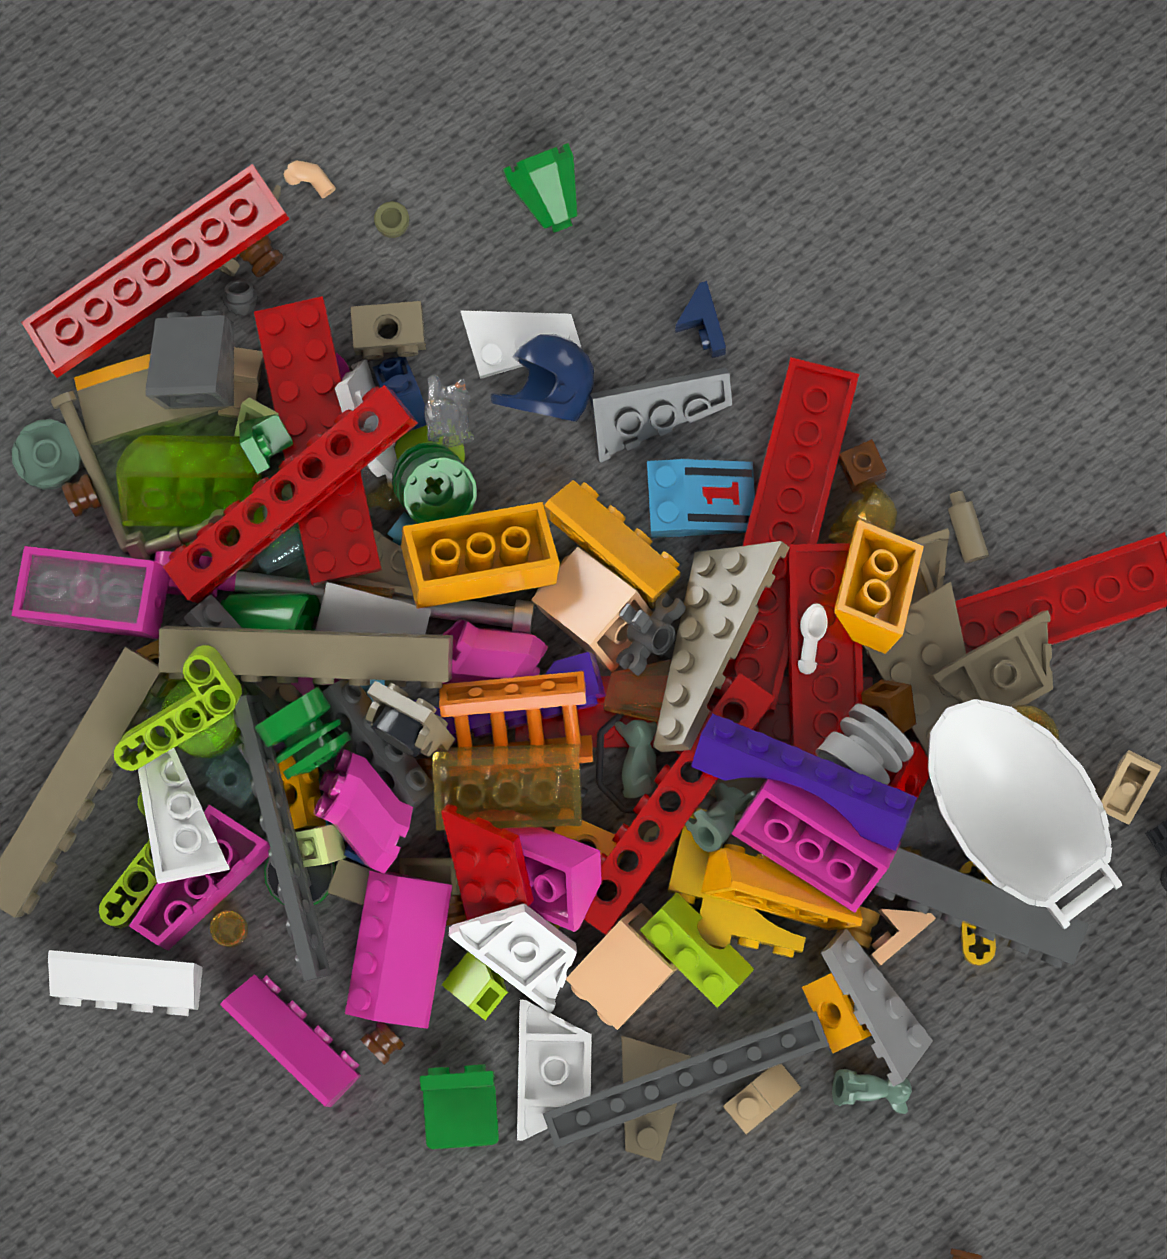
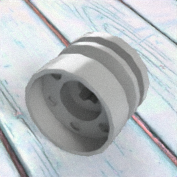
(868, 744)

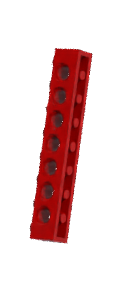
(309, 493)
(605, 914)

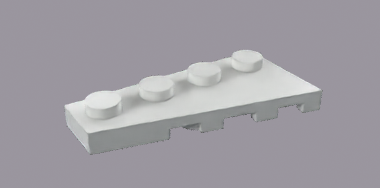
(176, 824)

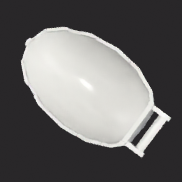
(1020, 806)

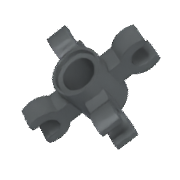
(649, 633)

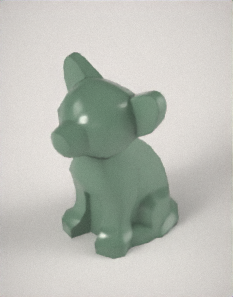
(640, 762)
(715, 826)
(850, 1087)

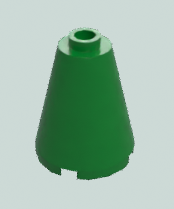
(273, 610)

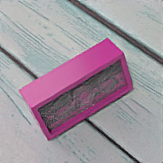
(91, 592)

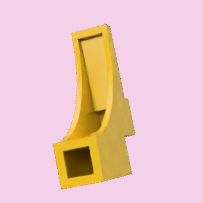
(721, 917)

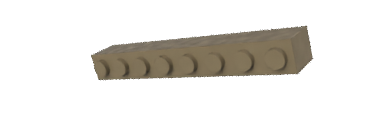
(313, 655)
(75, 780)

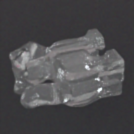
(447, 413)

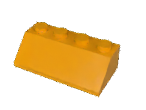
(611, 542)
(772, 889)

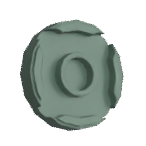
(57, 458)

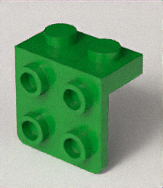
(460, 1107)

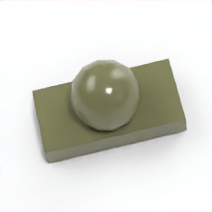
(431, 869)

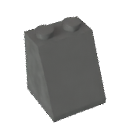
(192, 361)

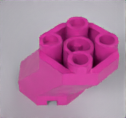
(492, 653)
(363, 810)

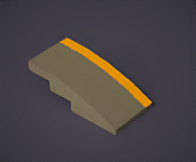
(117, 403)

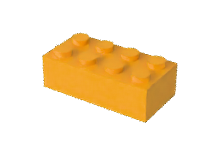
(479, 555)

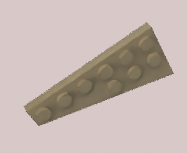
(711, 631)
(928, 644)

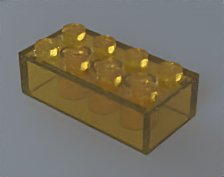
(510, 784)

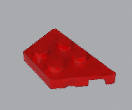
(486, 864)

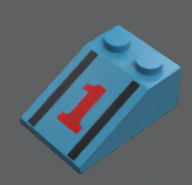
(699, 497)

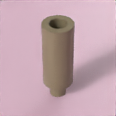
(967, 528)

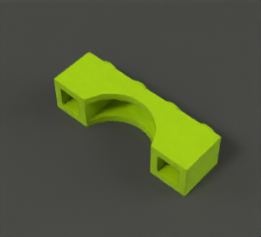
(477, 984)

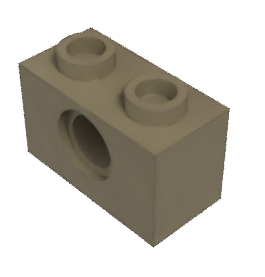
(370, 319)

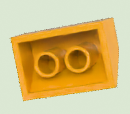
(877, 586)

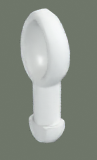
(813, 628)

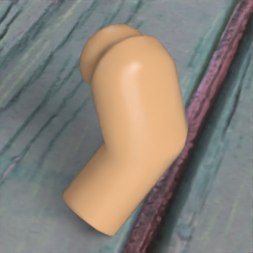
(309, 172)

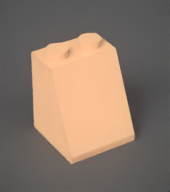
(588, 606)
(621, 970)

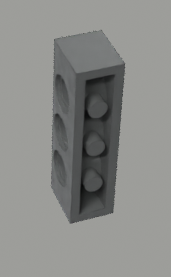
(395, 767)

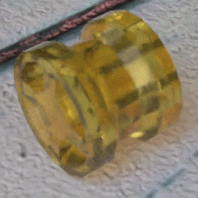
(221, 927)

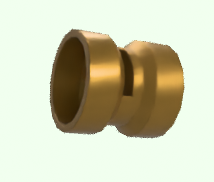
(862, 933)

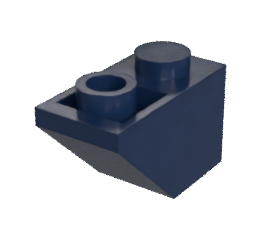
(398, 377)

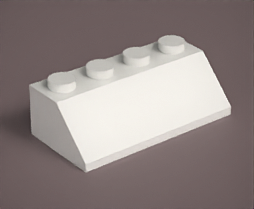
(124, 980)

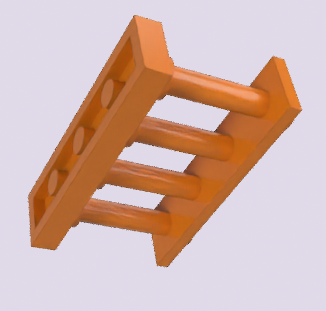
(515, 694)

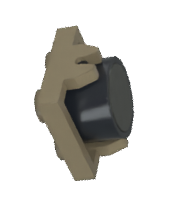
(406, 723)

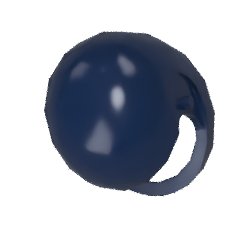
(557, 378)

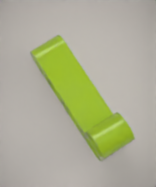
(174, 716)
(141, 864)

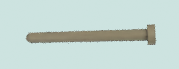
(65, 403)

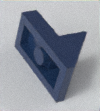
(702, 312)

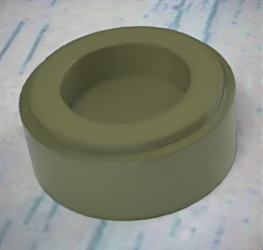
(391, 219)

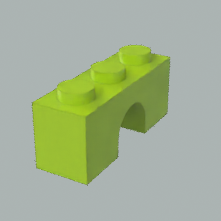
(677, 937)

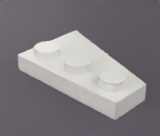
(499, 335)

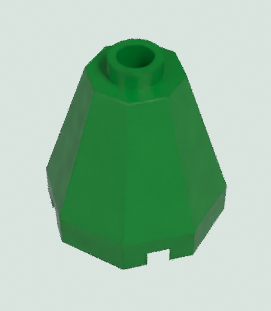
(546, 187)

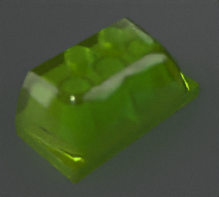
(182, 479)

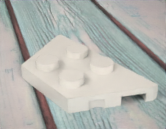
(350, 394)
(521, 950)
(551, 1066)

